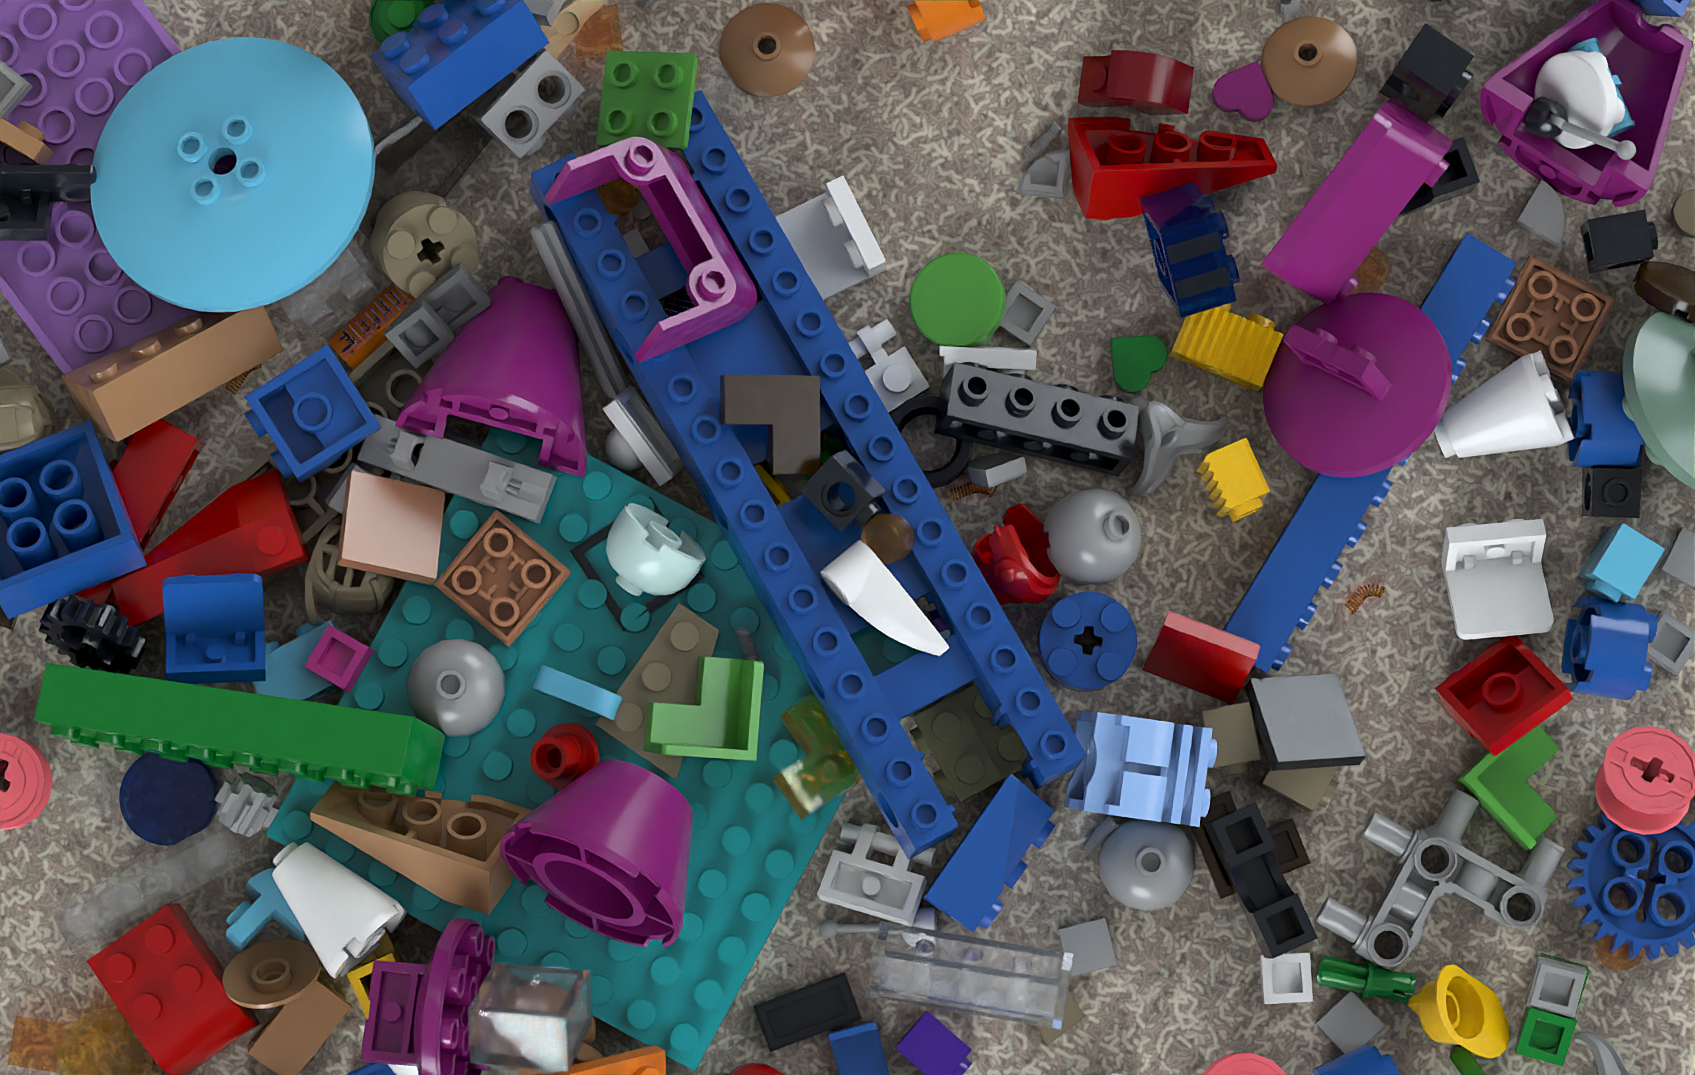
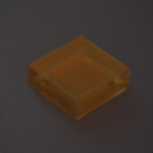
(36, 1043)

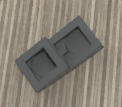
(436, 314)

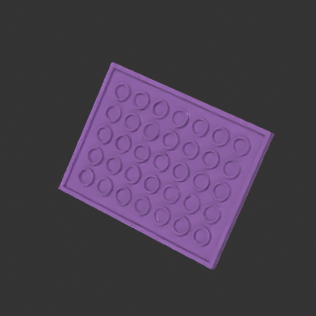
(80, 68)

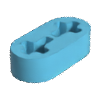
(577, 692)

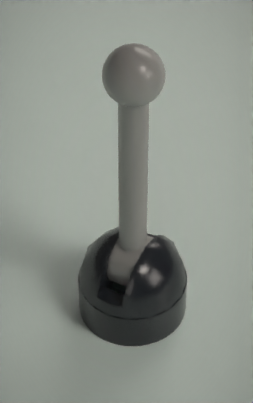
(1550, 119)

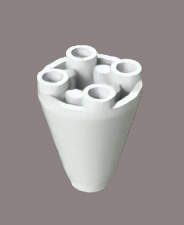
(1507, 413)

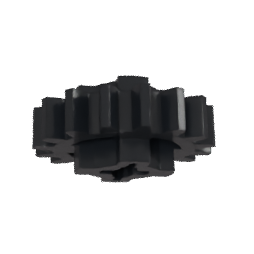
(92, 635)

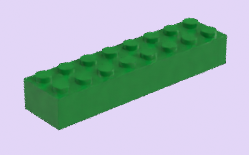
(240, 729)

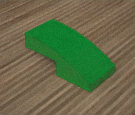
(1545, 1033)

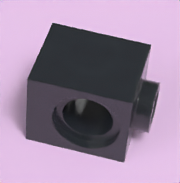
(1618, 241)
(823, 491)
(1611, 492)

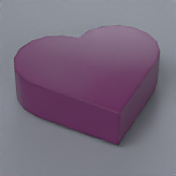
(1244, 92)

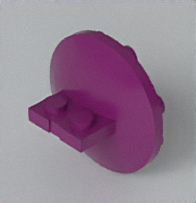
(1357, 385)
(423, 1009)

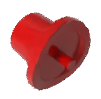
(564, 754)

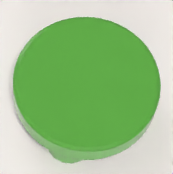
(957, 300)

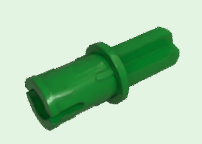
(1366, 979)

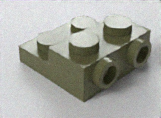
(967, 745)

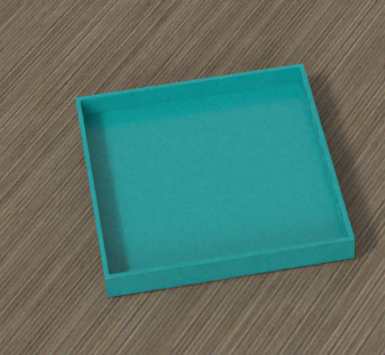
(744, 834)

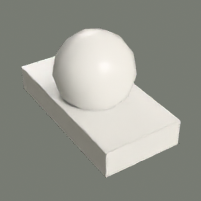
(639, 438)

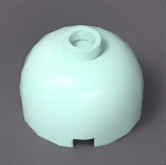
(650, 554)

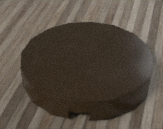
(1666, 287)

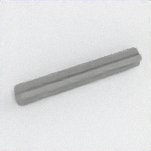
(580, 308)

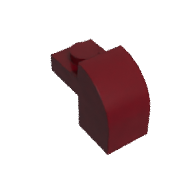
(1136, 80)

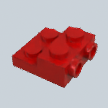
(1502, 694)

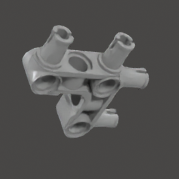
(1463, 874)

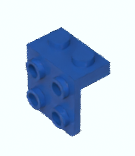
(214, 628)

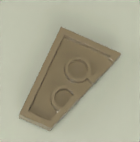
(662, 675)

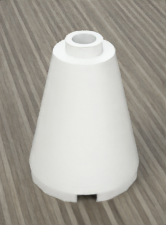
(334, 906)

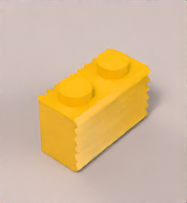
(1228, 345)
(1234, 480)

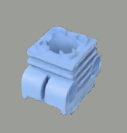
(1141, 768)

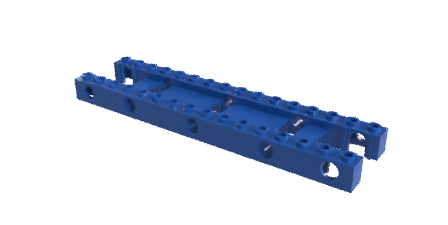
(791, 543)

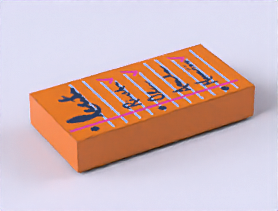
(366, 330)

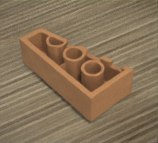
(170, 369)

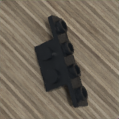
(29, 196)

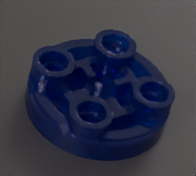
(168, 798)

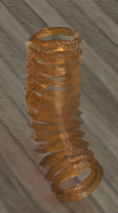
(1380, 593)

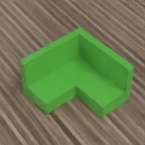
(721, 720)
(1503, 790)

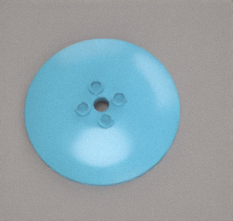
(267, 222)

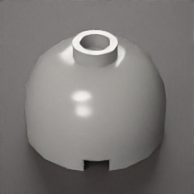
(1093, 536)
(456, 687)
(1146, 864)

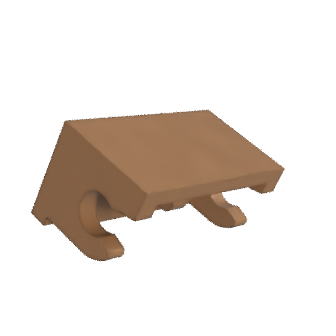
(298, 1029)

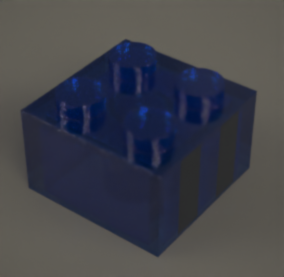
(1189, 249)

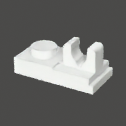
(1005, 359)

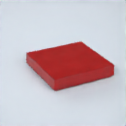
(1201, 657)

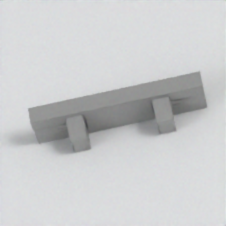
(460, 470)

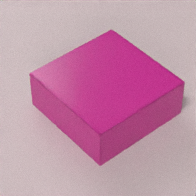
(339, 658)

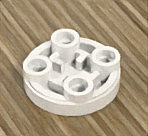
(1585, 91)

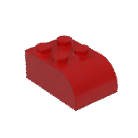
(172, 991)

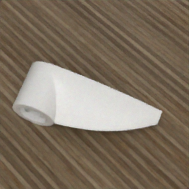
(875, 594)

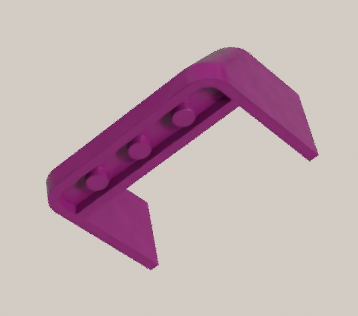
(1359, 202)
(716, 276)

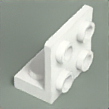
(833, 240)

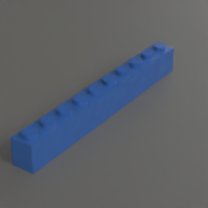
(1334, 505)

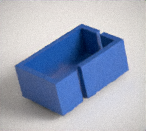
(457, 54)

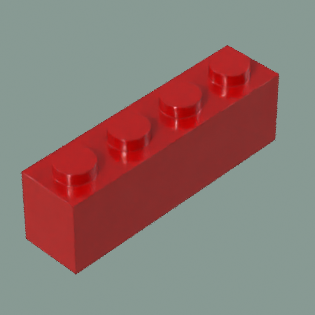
(148, 482)

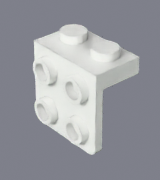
(1497, 579)

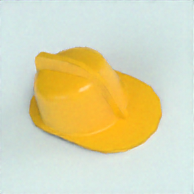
(1462, 1013)

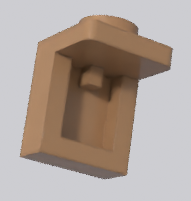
(25, 140)

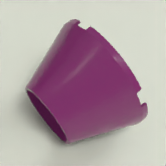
(609, 853)

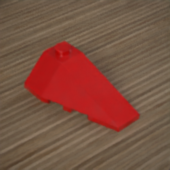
(1121, 165)
(239, 532)

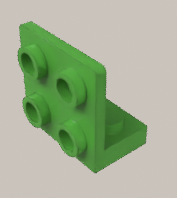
(647, 98)

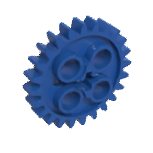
(1604, 869)

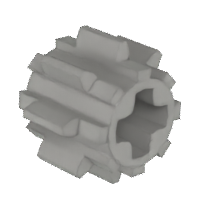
(246, 804)

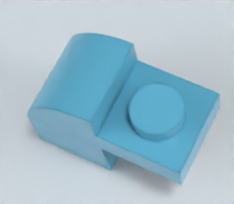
(268, 904)

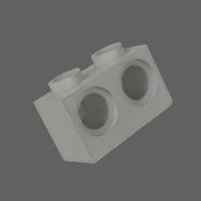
(520, 93)

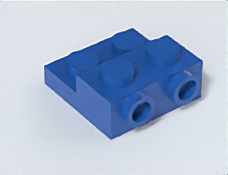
(310, 415)

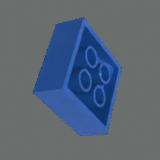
(61, 521)
(991, 855)

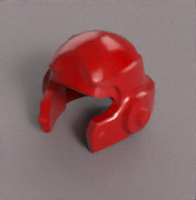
(1017, 559)

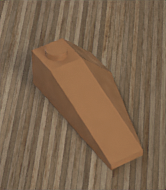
(430, 840)

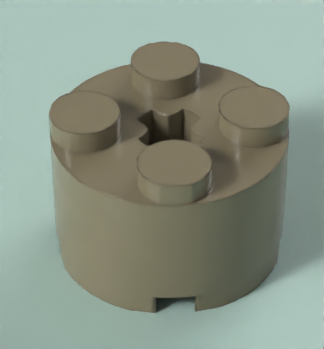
(408, 221)

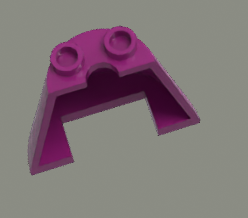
(1650, 71)
(510, 371)

